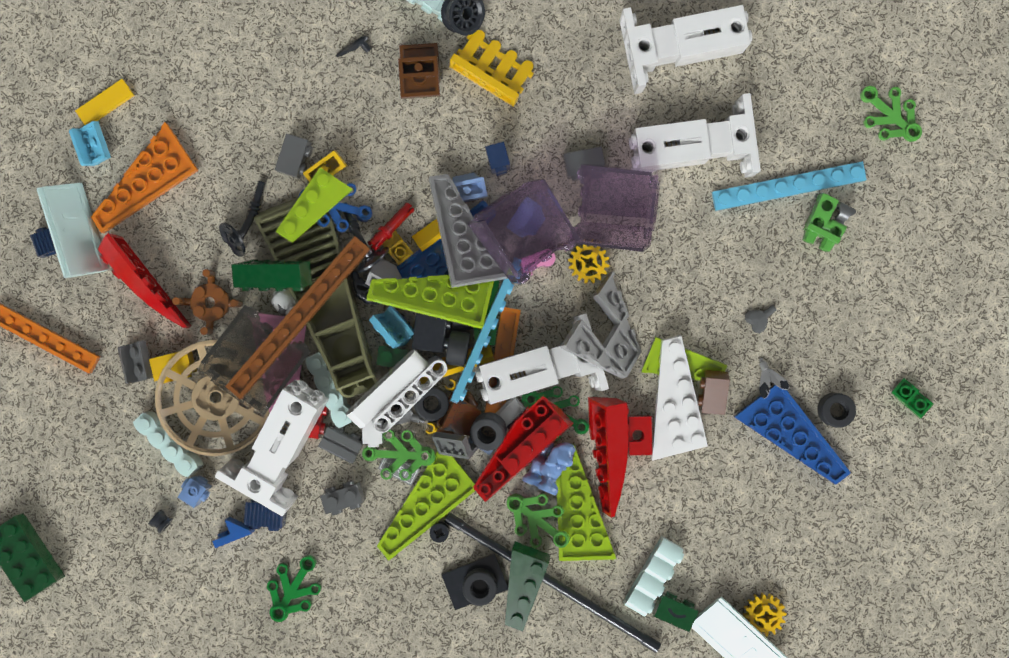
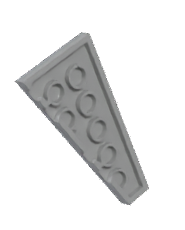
(464, 253)

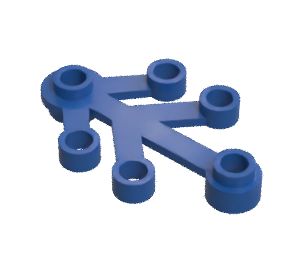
(345, 208)

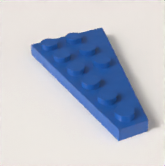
(432, 260)
(788, 427)

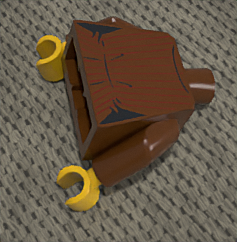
(458, 417)

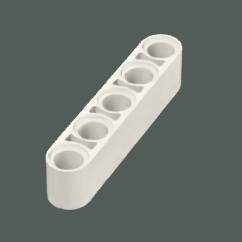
(387, 388)
(407, 403)

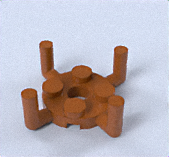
(198, 300)

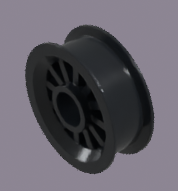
(468, 22)

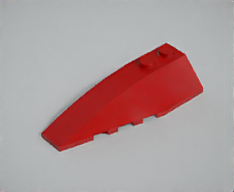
(137, 277)
(610, 431)

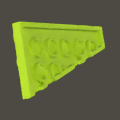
(435, 298)
(434, 495)
(580, 518)

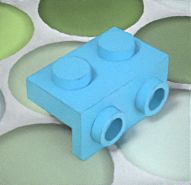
(90, 144)
(392, 327)

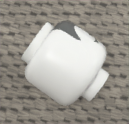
(283, 301)

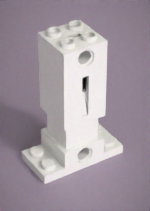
(683, 41)
(697, 142)
(535, 371)
(277, 448)

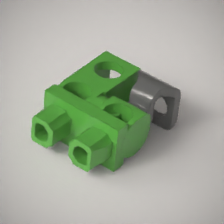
(821, 225)

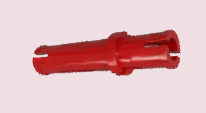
(385, 232)

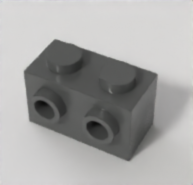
(349, 495)

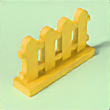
(492, 83)

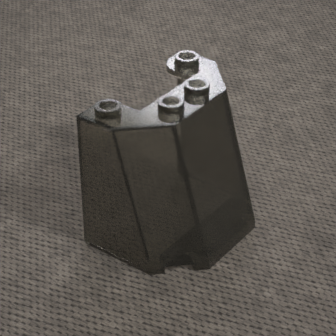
(237, 346)

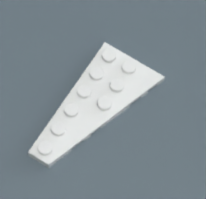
(677, 413)

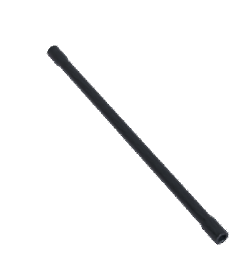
(644, 639)

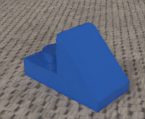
(237, 530)

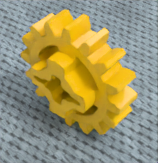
(596, 267)
(773, 614)

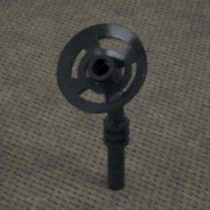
(236, 237)
(372, 256)

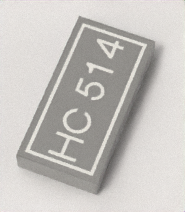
(386, 462)

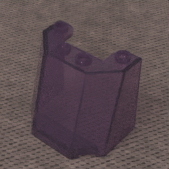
(617, 206)
(524, 229)

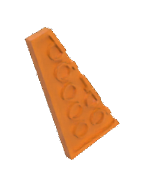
(149, 176)

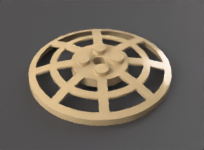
(204, 407)

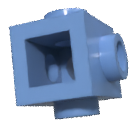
(194, 491)

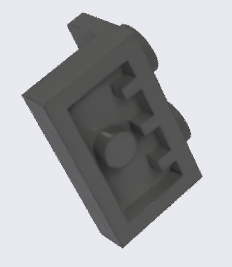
(135, 362)
(454, 445)

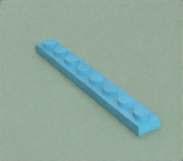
(789, 186)
(482, 340)

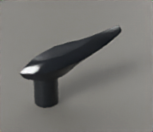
(361, 42)

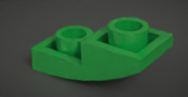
(912, 398)

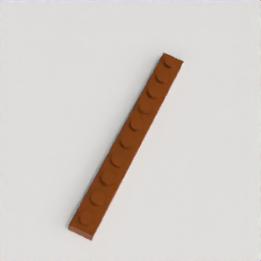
(297, 318)

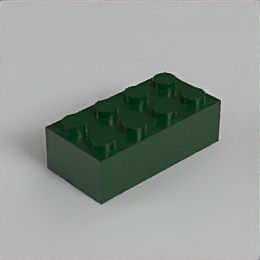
(26, 558)

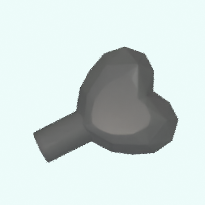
(759, 319)

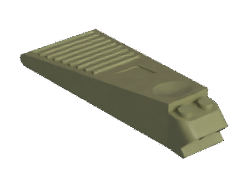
(338, 323)

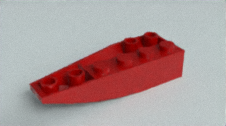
(521, 445)

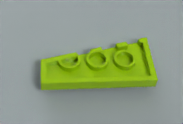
(315, 201)
(697, 362)

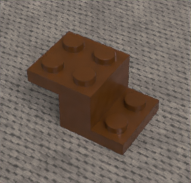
(419, 71)

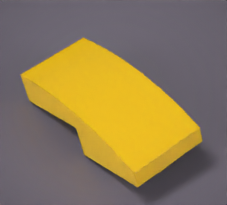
(398, 248)

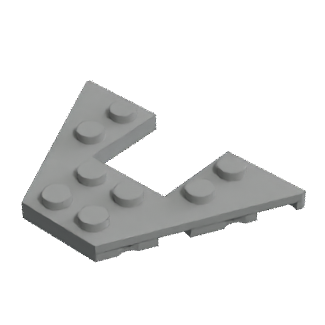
(620, 347)

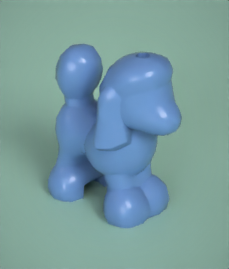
(550, 468)

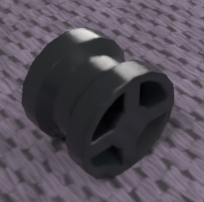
(160, 521)
(440, 528)

